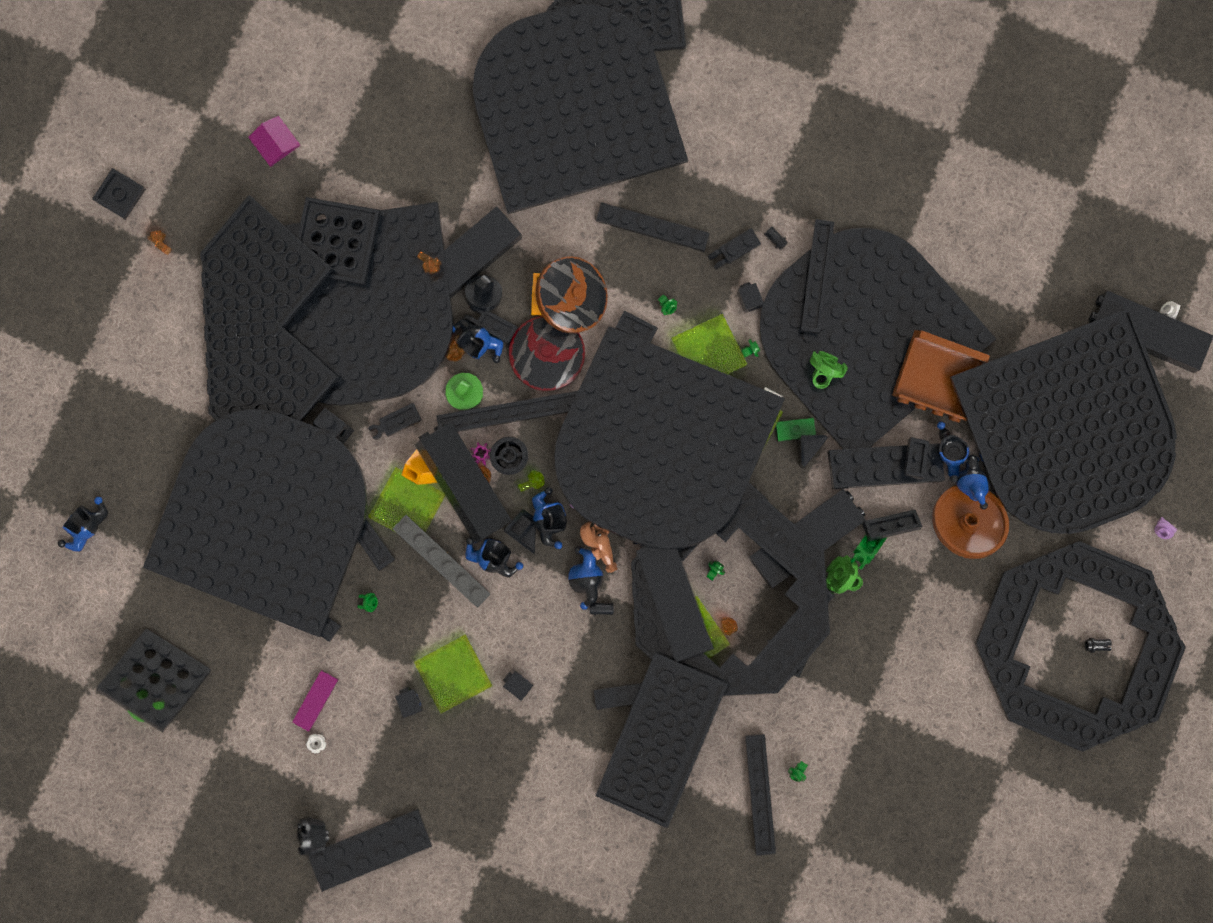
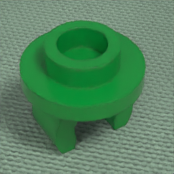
(668, 306)
(752, 348)
(716, 568)
(369, 603)
(797, 773)

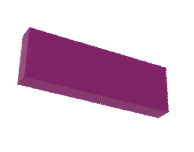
(315, 701)

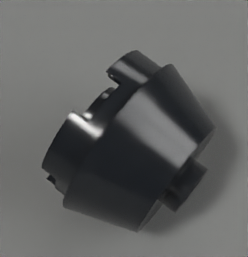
(509, 455)
(311, 836)

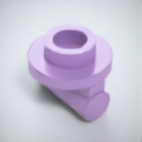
(1164, 529)

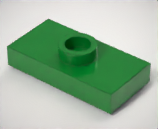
(794, 429)

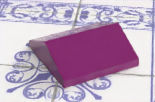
(273, 140)

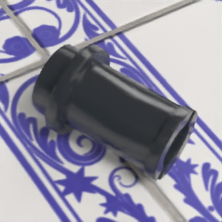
(776, 238)
(601, 609)
(1097, 645)

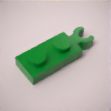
(866, 551)

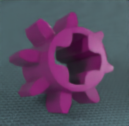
(476, 451)

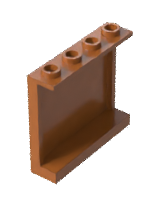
(928, 371)

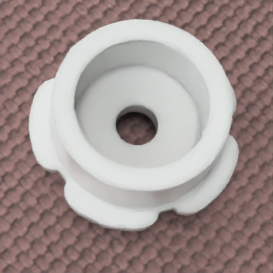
(311, 743)

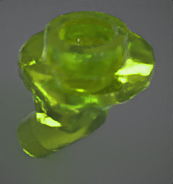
(534, 481)

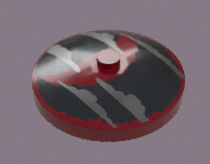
(545, 356)

